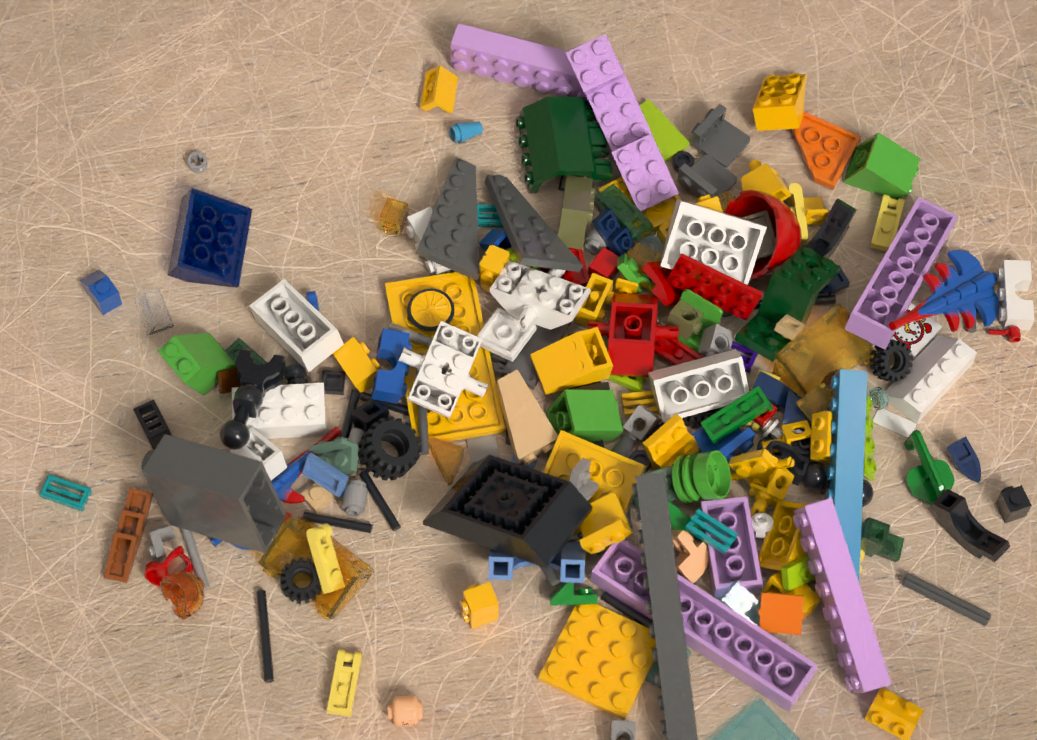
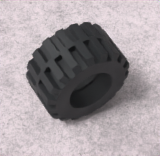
(400, 437)

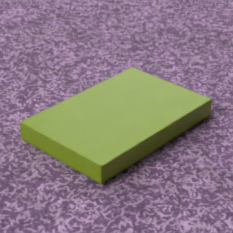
(664, 132)

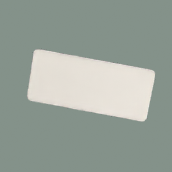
(894, 422)

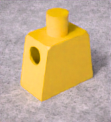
(764, 179)

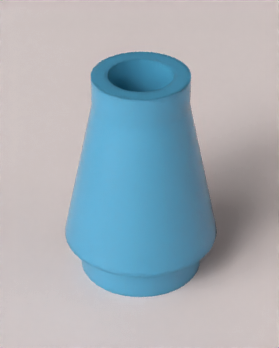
(464, 130)

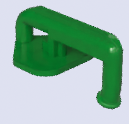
(932, 477)

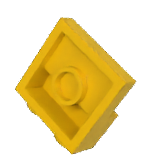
(669, 443)

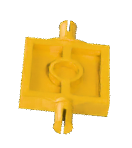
(759, 467)

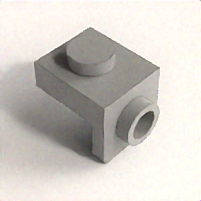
(158, 536)

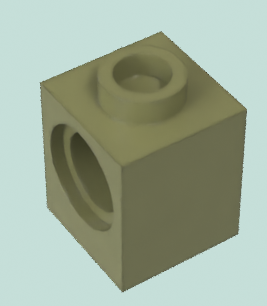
(687, 318)

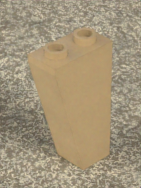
(525, 420)

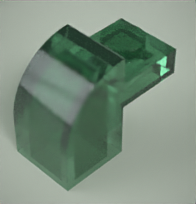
(878, 540)

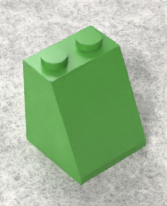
(882, 168)
(196, 360)
(586, 415)

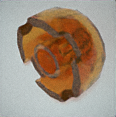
(184, 592)

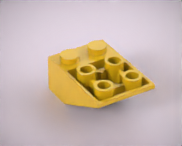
(780, 102)
(572, 361)

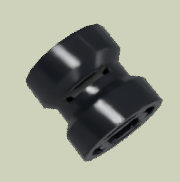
(295, 374)

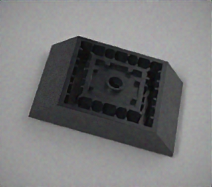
(528, 526)

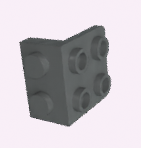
(719, 137)
(706, 177)

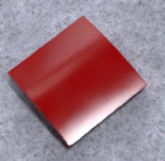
(664, 291)

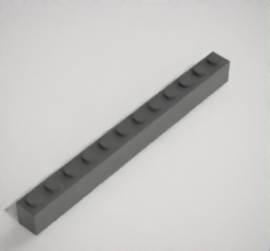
(665, 607)

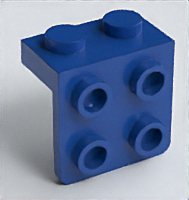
(730, 446)

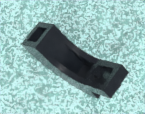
(832, 229)
(965, 529)

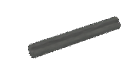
(946, 599)

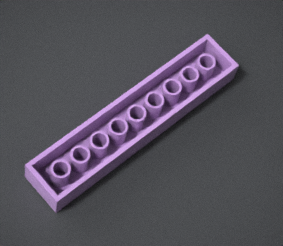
(713, 629)

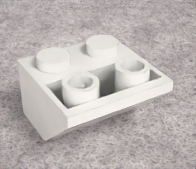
(263, 450)

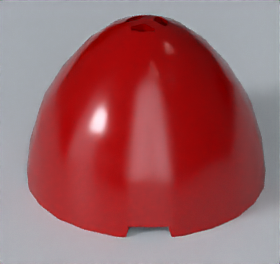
(784, 224)

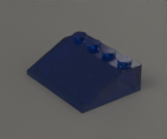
(209, 240)

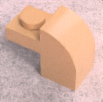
(693, 555)

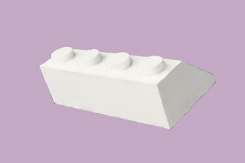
(931, 376)
(699, 385)

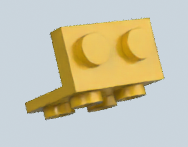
(604, 524)

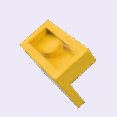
(439, 90)

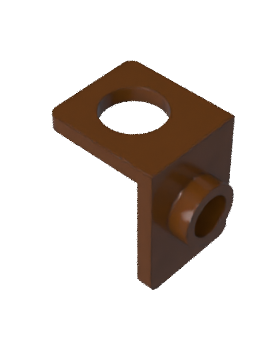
(227, 380)

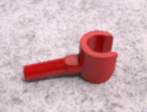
(1012, 332)

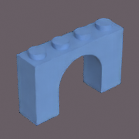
(568, 561)

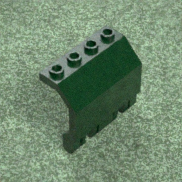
(561, 141)

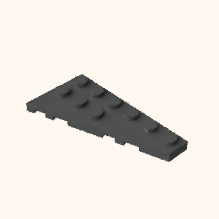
(453, 226)
(527, 231)

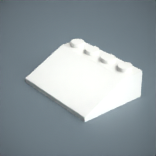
(713, 239)

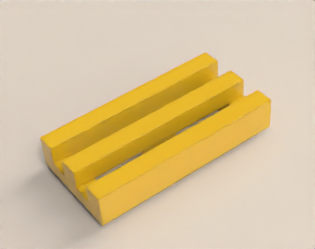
(637, 396)

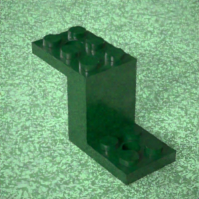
(790, 292)

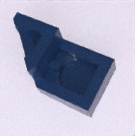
(793, 412)

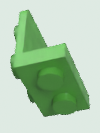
(711, 316)

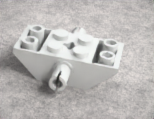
(538, 296)
(453, 354)

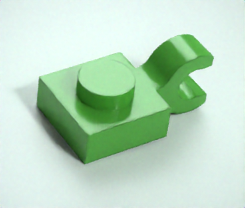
(630, 269)

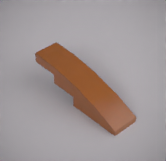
(128, 535)

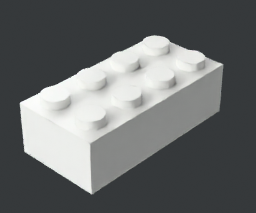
(296, 325)
(291, 411)

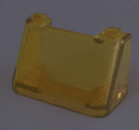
(821, 350)
(293, 543)

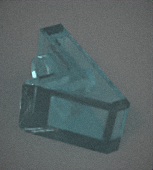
(742, 602)

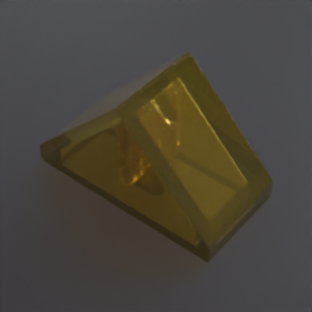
(448, 458)

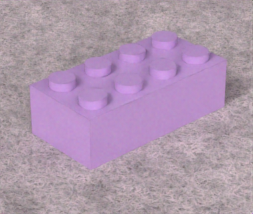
(741, 559)

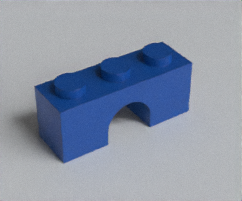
(390, 384)

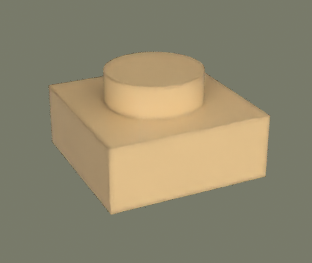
(789, 327)
(317, 497)

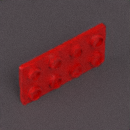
(714, 286)

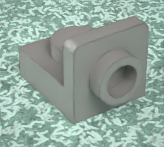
(581, 480)

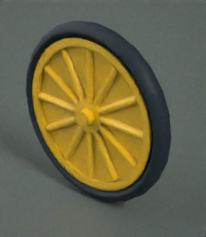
(429, 308)

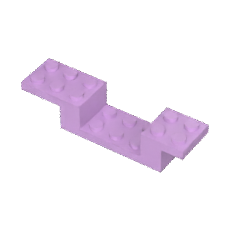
(622, 123)

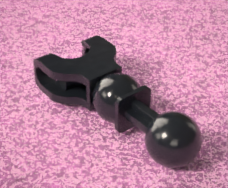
(248, 398)
(812, 474)

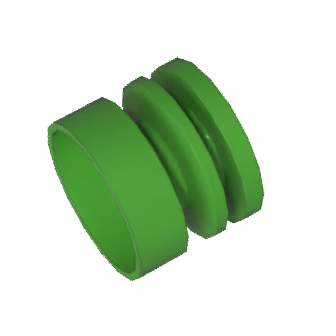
(701, 476)

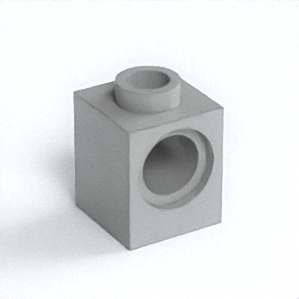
(715, 340)
(651, 421)
(623, 729)

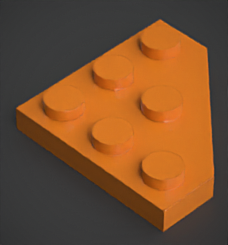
(825, 149)

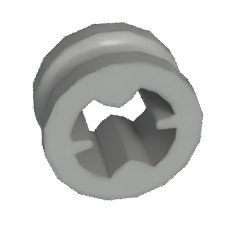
(203, 162)

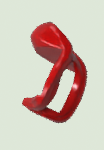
(156, 571)

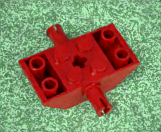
(633, 333)

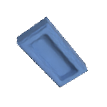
(325, 475)

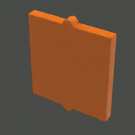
(781, 613)

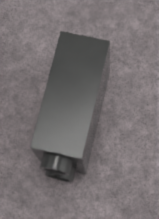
(214, 492)

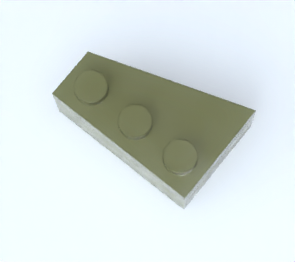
(576, 210)

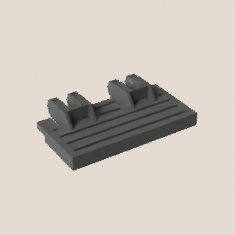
(541, 338)

